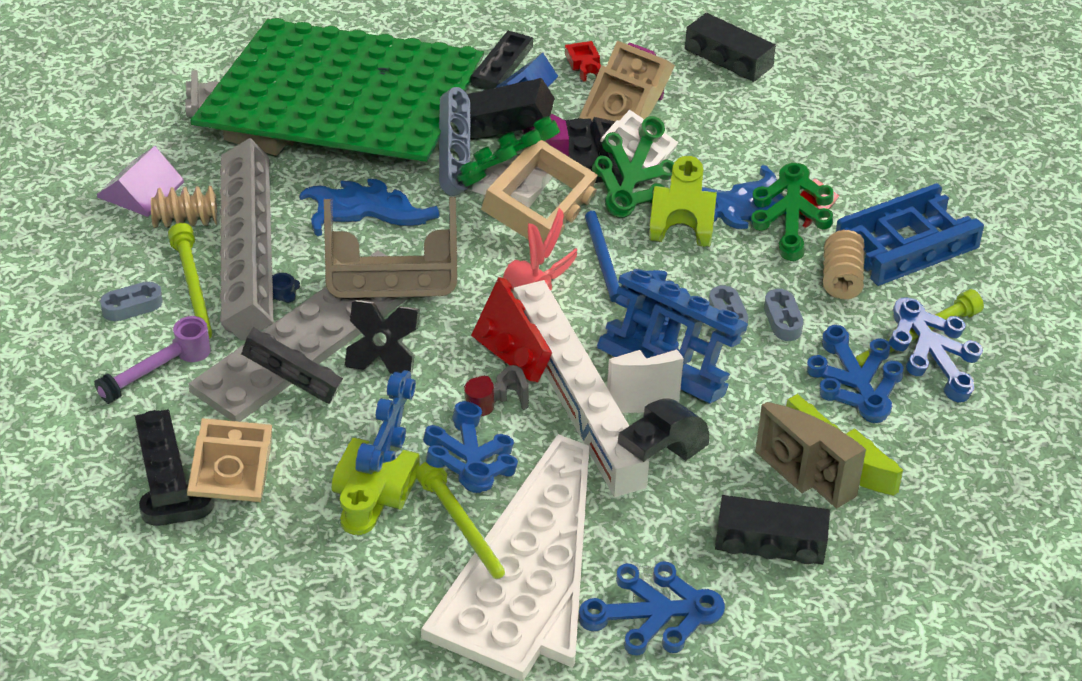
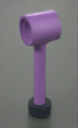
(190, 344)

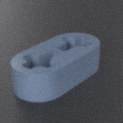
(731, 297)
(131, 301)
(789, 313)

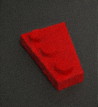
(509, 333)

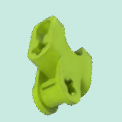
(684, 203)
(367, 494)

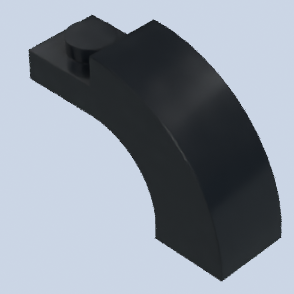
(665, 425)

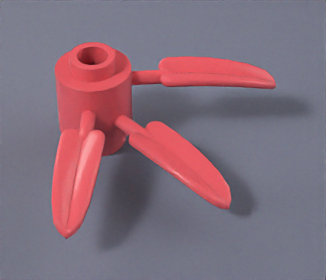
(524, 273)

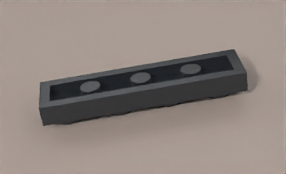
(161, 458)

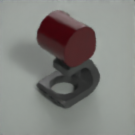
(485, 393)

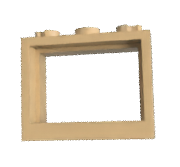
(515, 214)

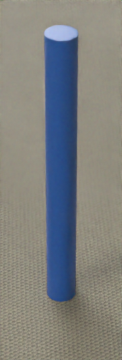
(602, 254)

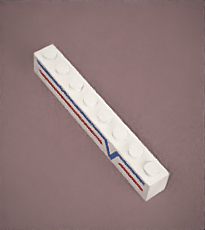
(583, 392)

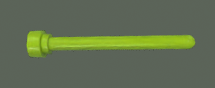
(182, 240)
(966, 304)
(435, 480)

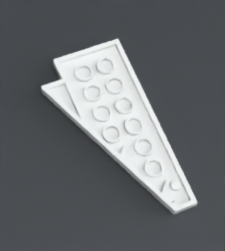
(537, 600)

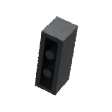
(730, 47)
(509, 108)
(772, 529)

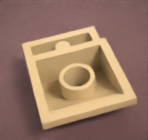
(628, 82)
(230, 460)

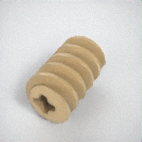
(183, 207)
(843, 264)

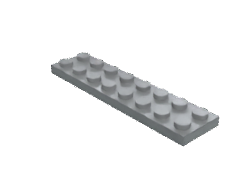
(314, 328)

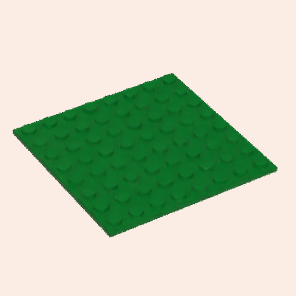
(328, 89)

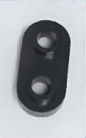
(185, 511)

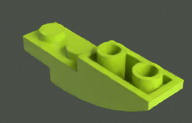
(878, 470)

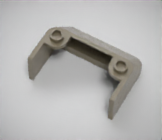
(390, 276)

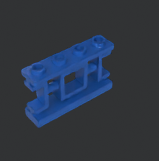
(920, 250)
(688, 310)

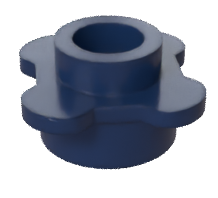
(284, 287)

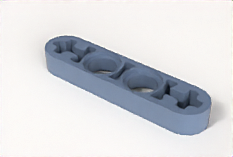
(455, 109)

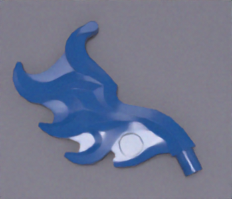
(360, 201)
(738, 203)

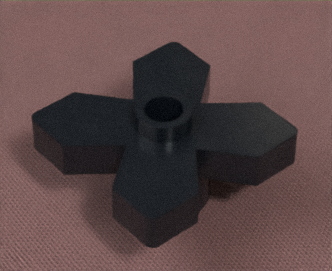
(370, 323)

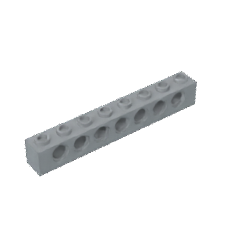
(245, 240)

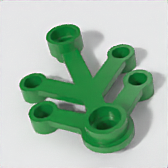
(509, 145)
(631, 171)
(793, 178)

